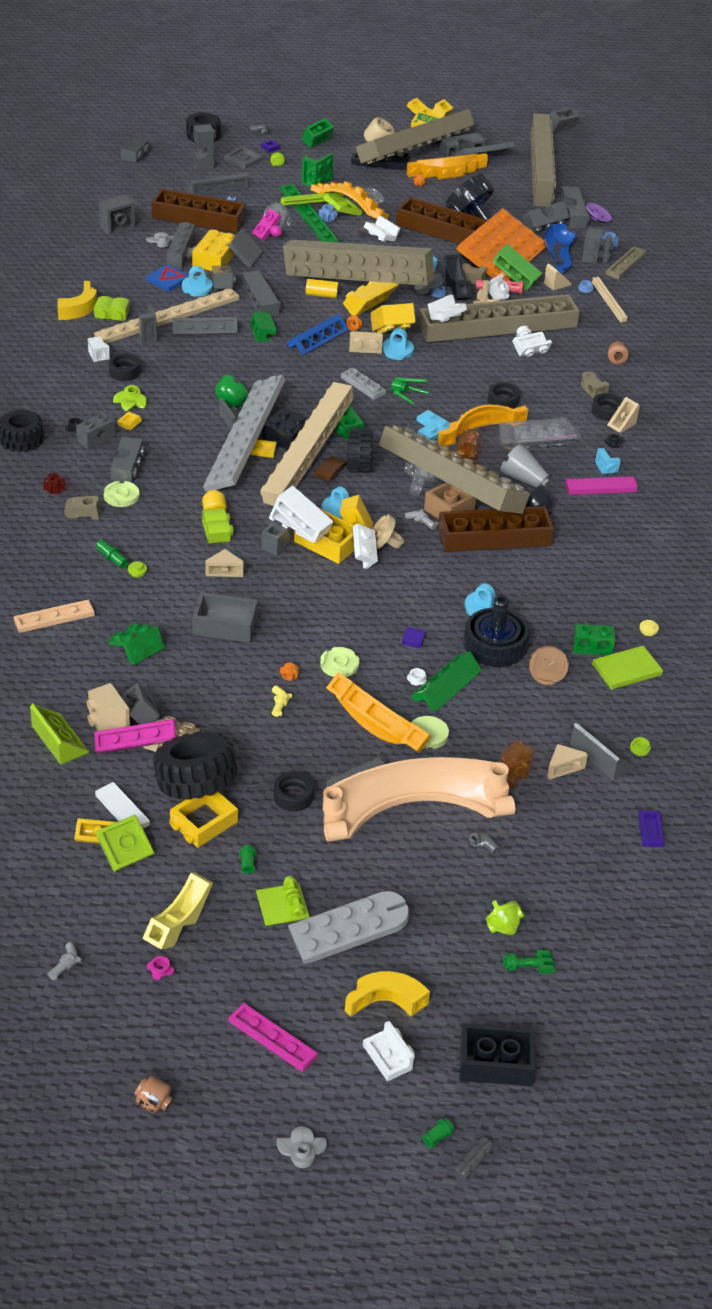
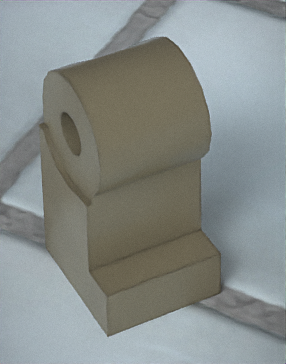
(473, 274)
(593, 385)
(82, 507)

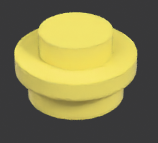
(649, 627)

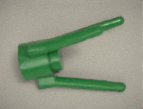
(399, 386)

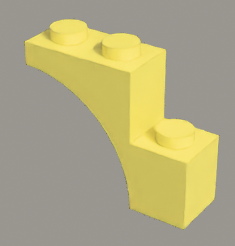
(184, 910)

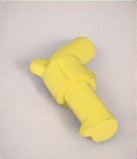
(281, 700)

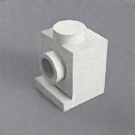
(499, 288)
(98, 349)

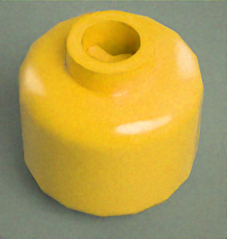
(214, 500)

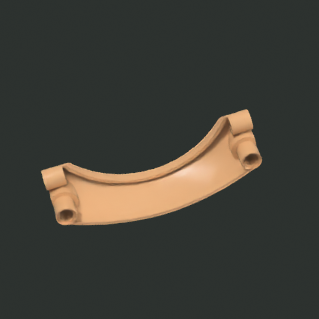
(458, 781)

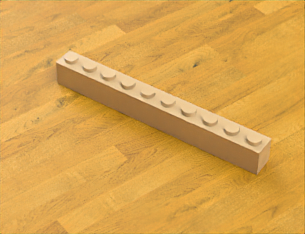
(308, 442)

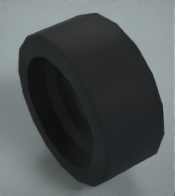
(124, 374)
(504, 388)
(605, 399)
(290, 803)

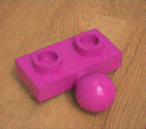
(268, 225)

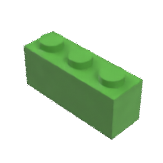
(517, 267)

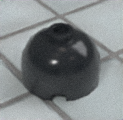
(541, 497)

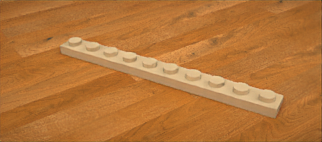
(165, 316)

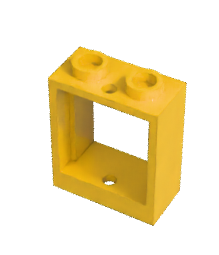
(218, 803)

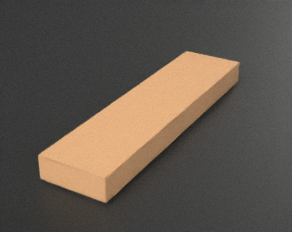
(53, 616)

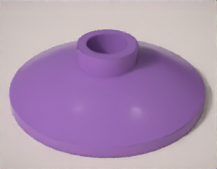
(598, 213)

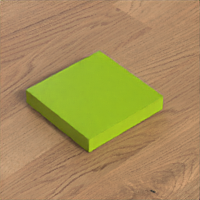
(342, 204)
(124, 842)

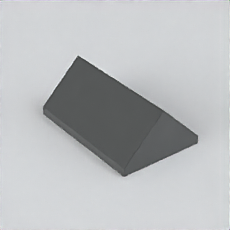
(600, 752)

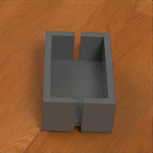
(224, 617)

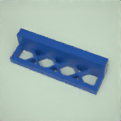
(318, 330)

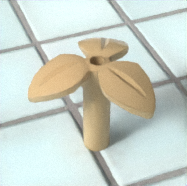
(482, 294)

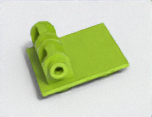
(282, 903)

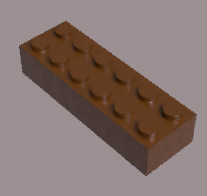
(198, 210)
(437, 220)
(494, 529)

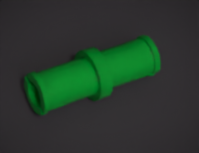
(112, 553)

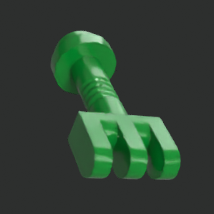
(541, 960)

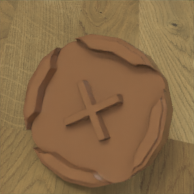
(548, 665)

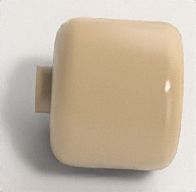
(378, 128)

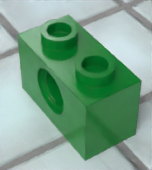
(317, 133)

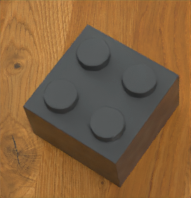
(117, 214)

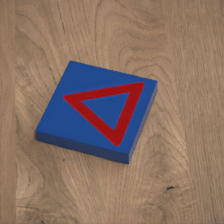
(167, 277)

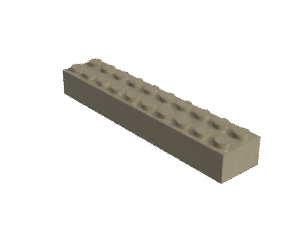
(414, 136)
(542, 160)
(359, 262)
(502, 318)
(454, 469)

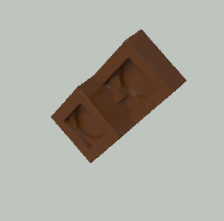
(329, 468)

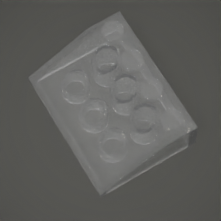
(537, 432)

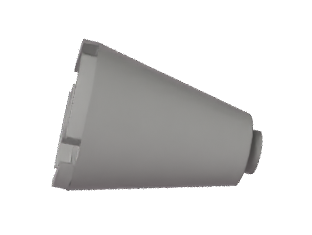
(525, 467)

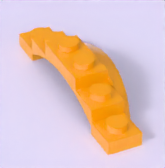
(447, 167)
(356, 193)
(479, 417)
(375, 716)

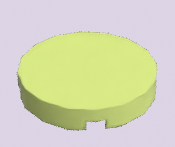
(121, 494)
(332, 665)
(436, 728)

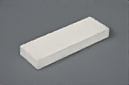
(120, 804)

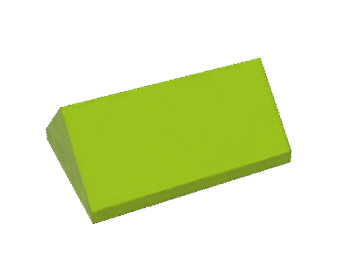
(57, 734)

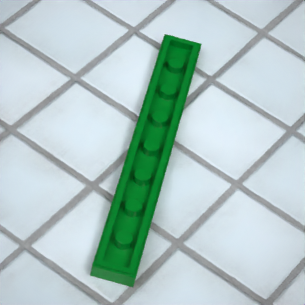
(310, 216)

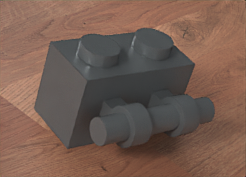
(592, 246)

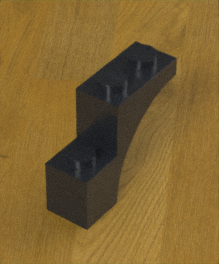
(455, 277)

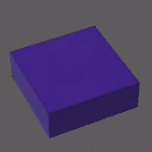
(270, 146)
(413, 637)

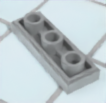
(363, 383)

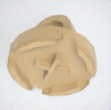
(385, 534)

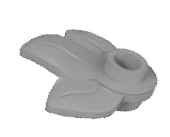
(161, 238)
(301, 1146)

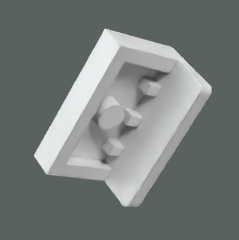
(383, 229)
(445, 308)
(531, 344)
(365, 545)
(390, 1052)

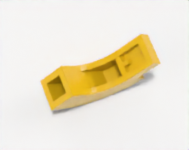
(440, 109)
(78, 306)
(388, 986)

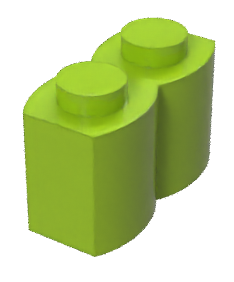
(112, 308)
(217, 525)

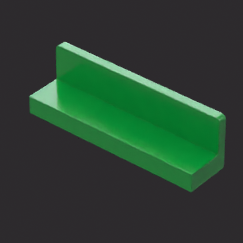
(448, 681)

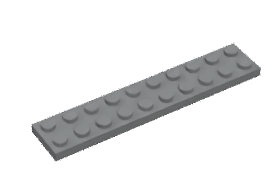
(244, 433)

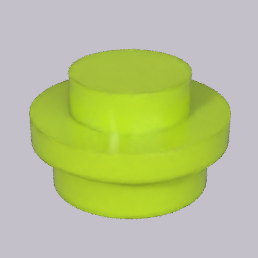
(277, 159)
(137, 569)
(640, 746)

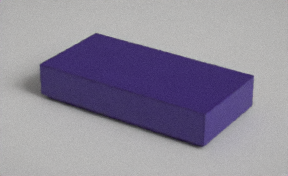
(651, 828)

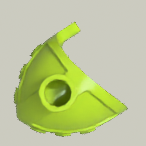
(505, 918)

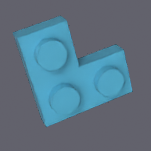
(432, 423)

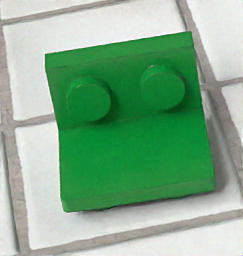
(317, 171)

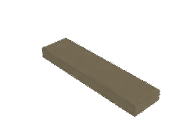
(626, 262)

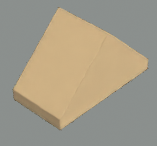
(555, 279)
(625, 416)
(224, 565)
(565, 761)

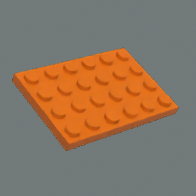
(494, 235)

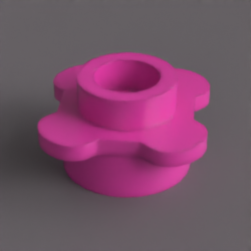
(158, 962)

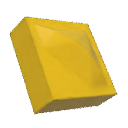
(129, 421)

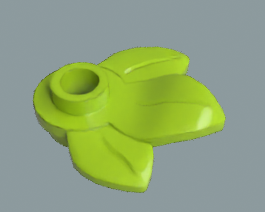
(130, 397)

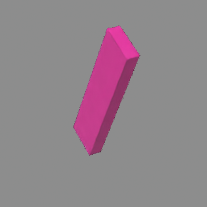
(601, 485)
(135, 736)
(273, 1037)

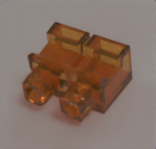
(468, 444)
(518, 760)

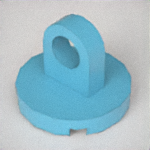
(197, 285)
(397, 347)
(333, 503)
(480, 599)

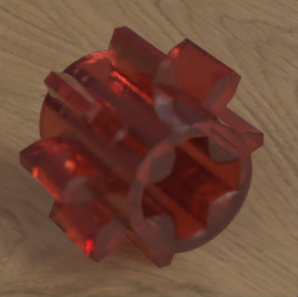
(54, 483)

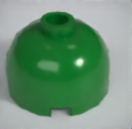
(230, 391)

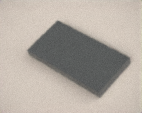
(496, 148)

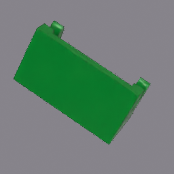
(262, 325)

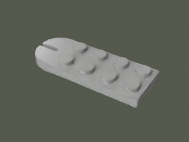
(349, 926)

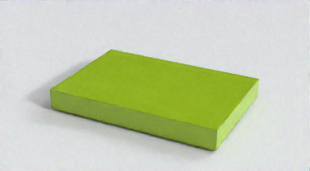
(627, 667)

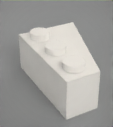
(301, 515)

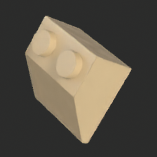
(107, 708)

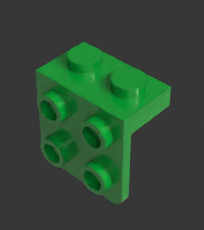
(138, 641)

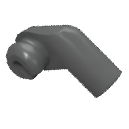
(259, 128)
(484, 841)

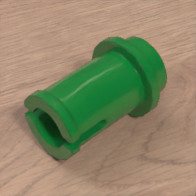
(247, 856)
(438, 1132)

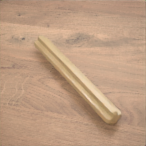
(609, 299)

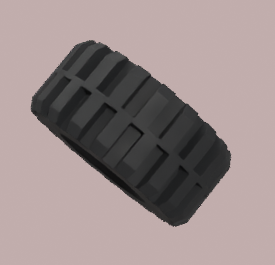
(195, 765)

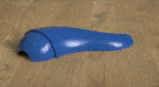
(559, 233)

